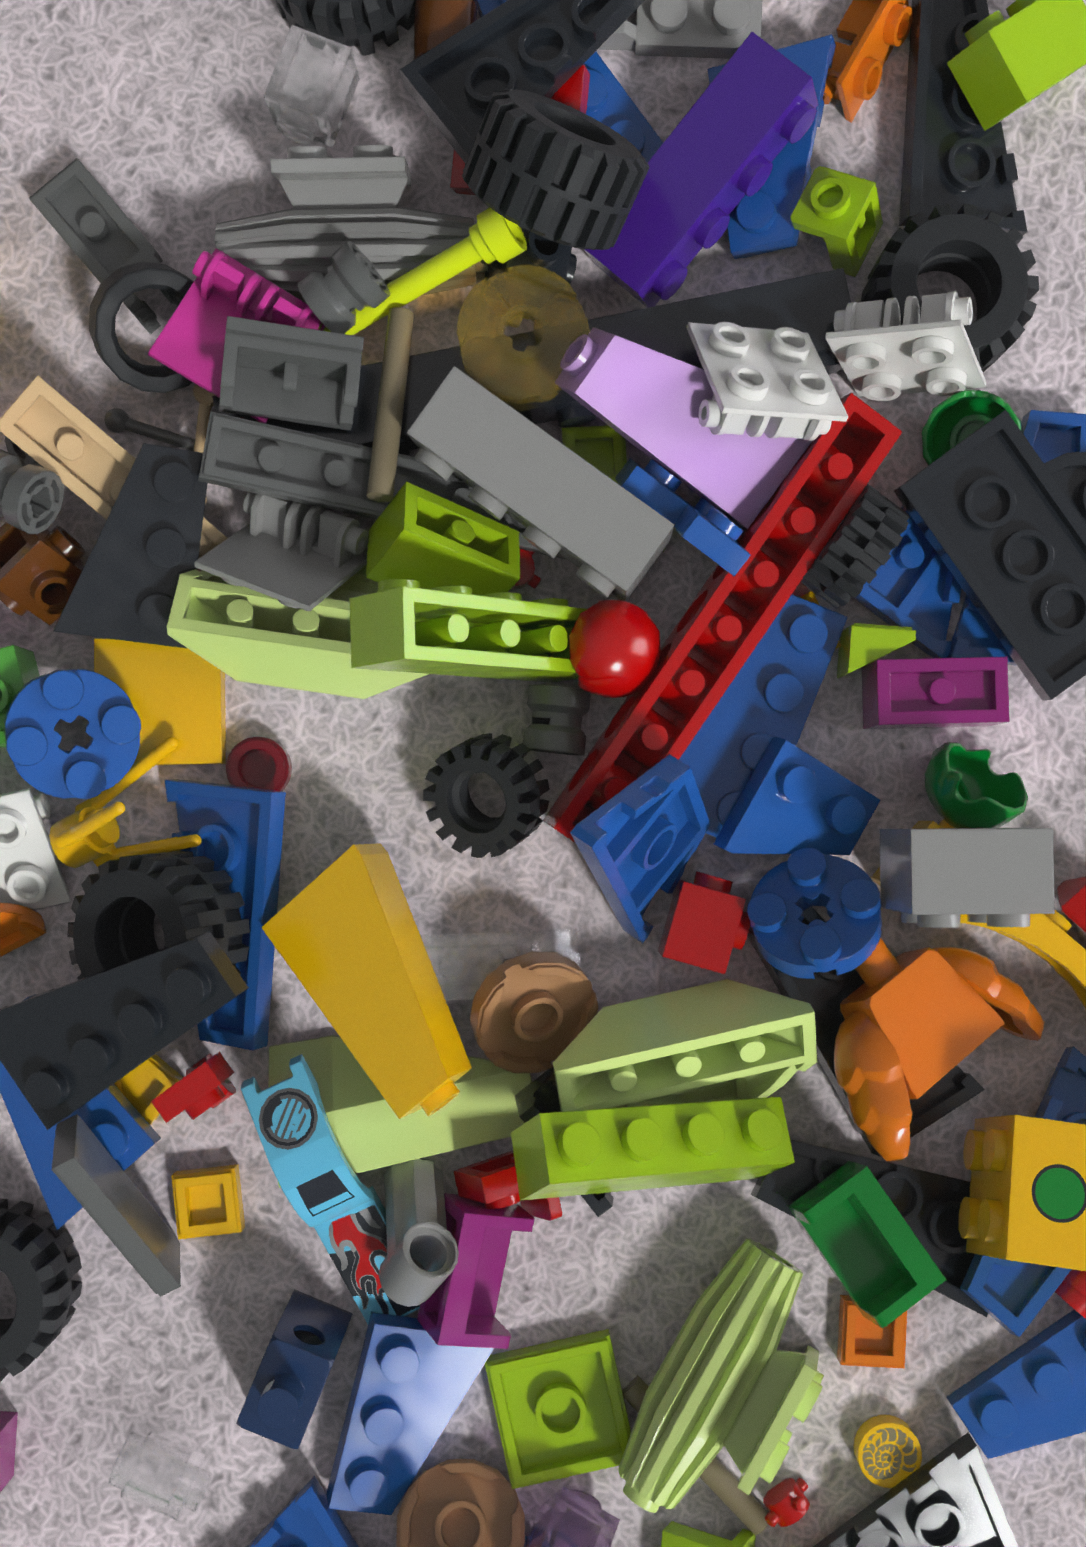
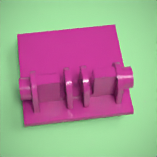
(197, 329)

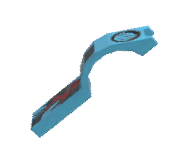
(323, 1184)

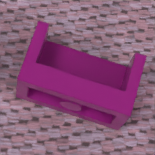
(935, 693)
(466, 1302)

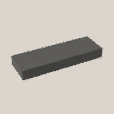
(116, 1205)

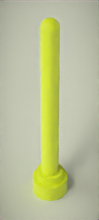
(489, 240)

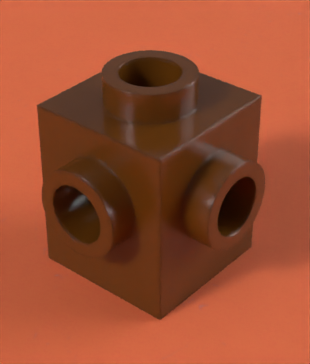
(38, 570)

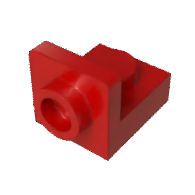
(496, 1186)

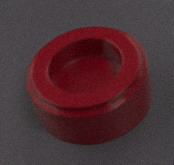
(259, 764)

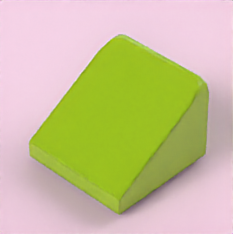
(869, 642)

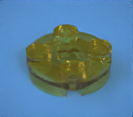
(504, 302)

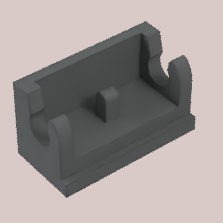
(290, 373)

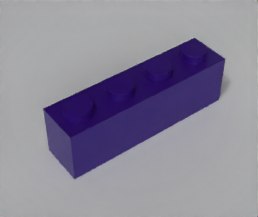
(707, 168)

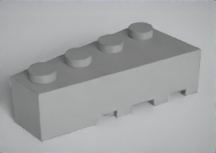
(540, 485)

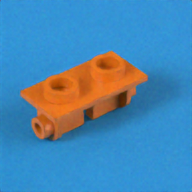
(857, 67)

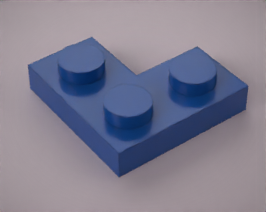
(699, 525)

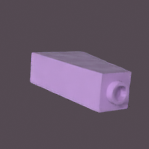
(656, 409)

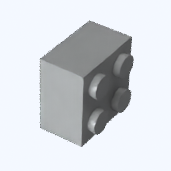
(977, 872)

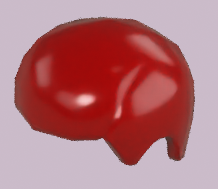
(614, 648)

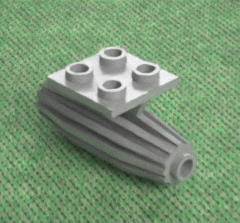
(337, 204)

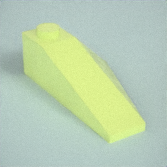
(369, 1128)

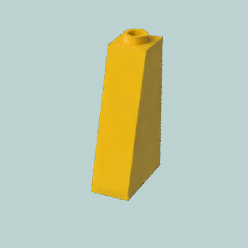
(373, 980)

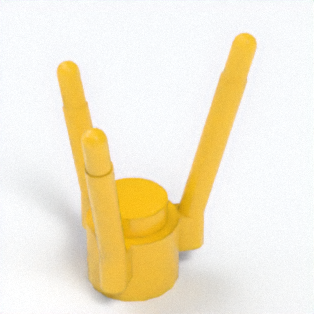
(93, 830)

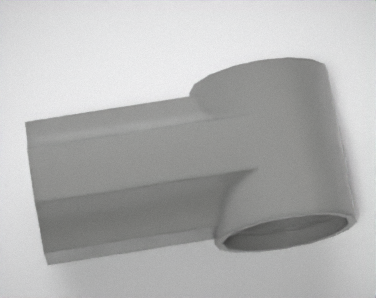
(416, 1231)

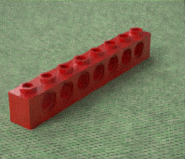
(731, 613)

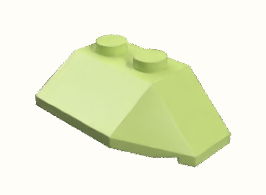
(275, 644)
(687, 1049)

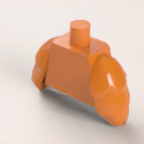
(914, 1026)

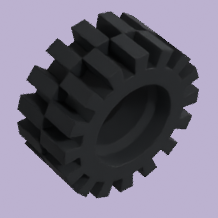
(857, 548)
(458, 810)

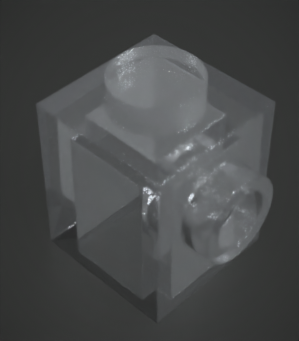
(311, 87)

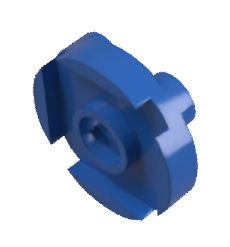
(64, 696)
(810, 881)

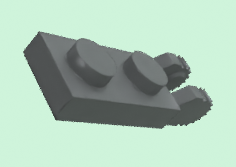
(97, 231)

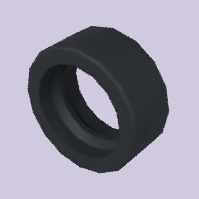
(103, 317)

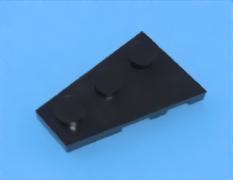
(141, 551)

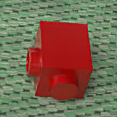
(704, 923)

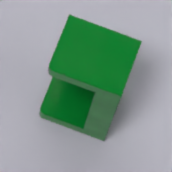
(867, 1243)

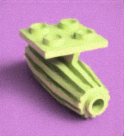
(724, 1385)

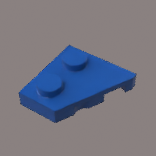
(915, 592)

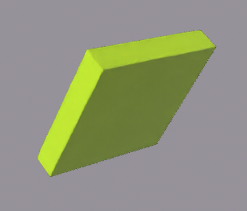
(559, 1408)

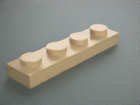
(76, 450)

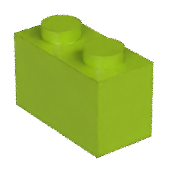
(1020, 56)
(441, 545)

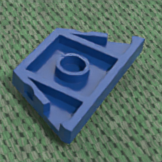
(643, 840)

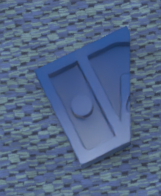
(796, 806)

